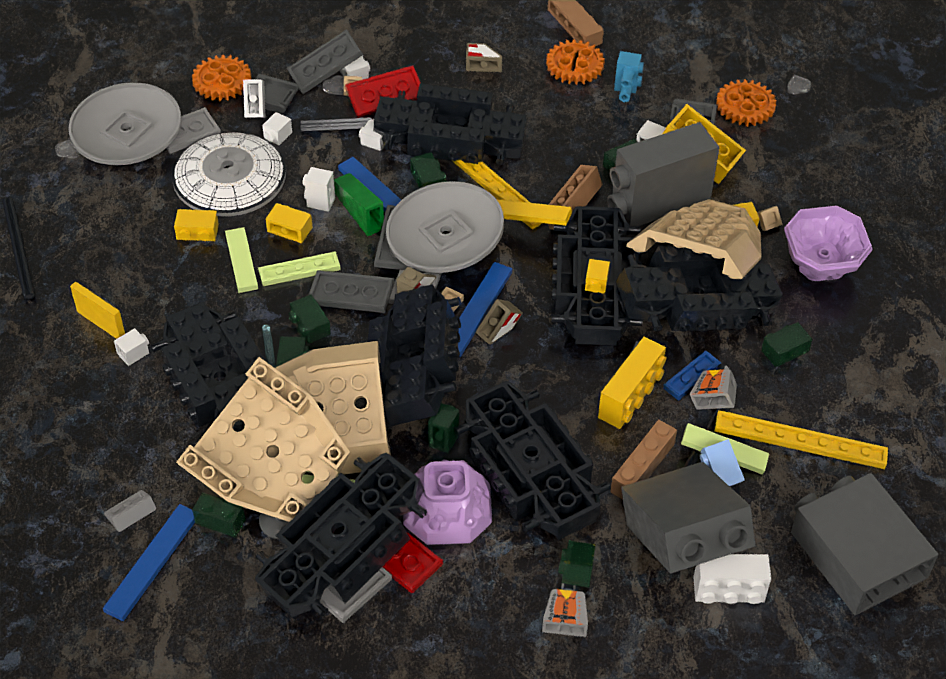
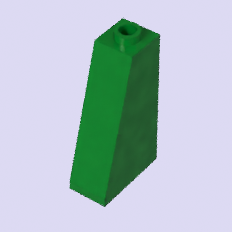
(360, 203)

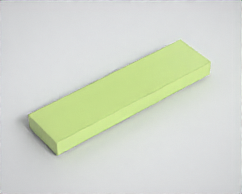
(241, 260)
(298, 268)
(746, 455)

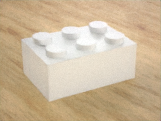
(733, 579)

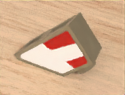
(482, 58)
(413, 278)
(498, 321)

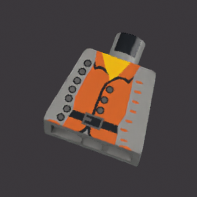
(715, 389)
(566, 612)

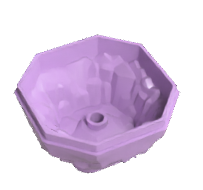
(827, 242)
(455, 504)

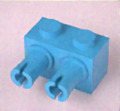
(627, 74)

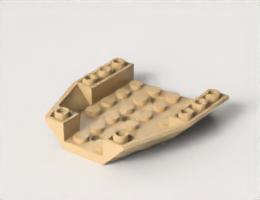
(709, 229)
(336, 381)
(274, 415)

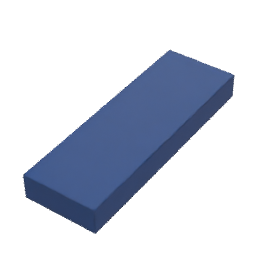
(685, 379)

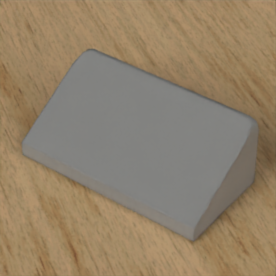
(130, 510)

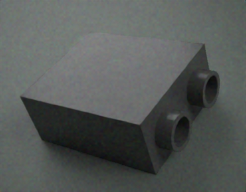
(663, 174)
(688, 517)
(862, 542)

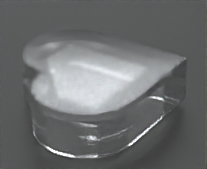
(798, 84)
(334, 85)
(67, 149)

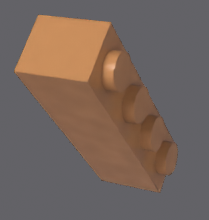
(576, 21)
(578, 188)
(645, 457)

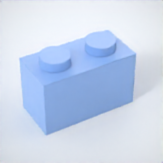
(723, 462)

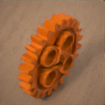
(587, 66)
(220, 77)
(746, 102)

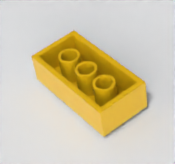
(729, 150)
(632, 383)

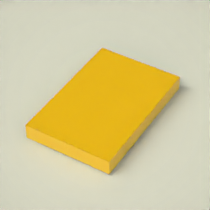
(97, 310)

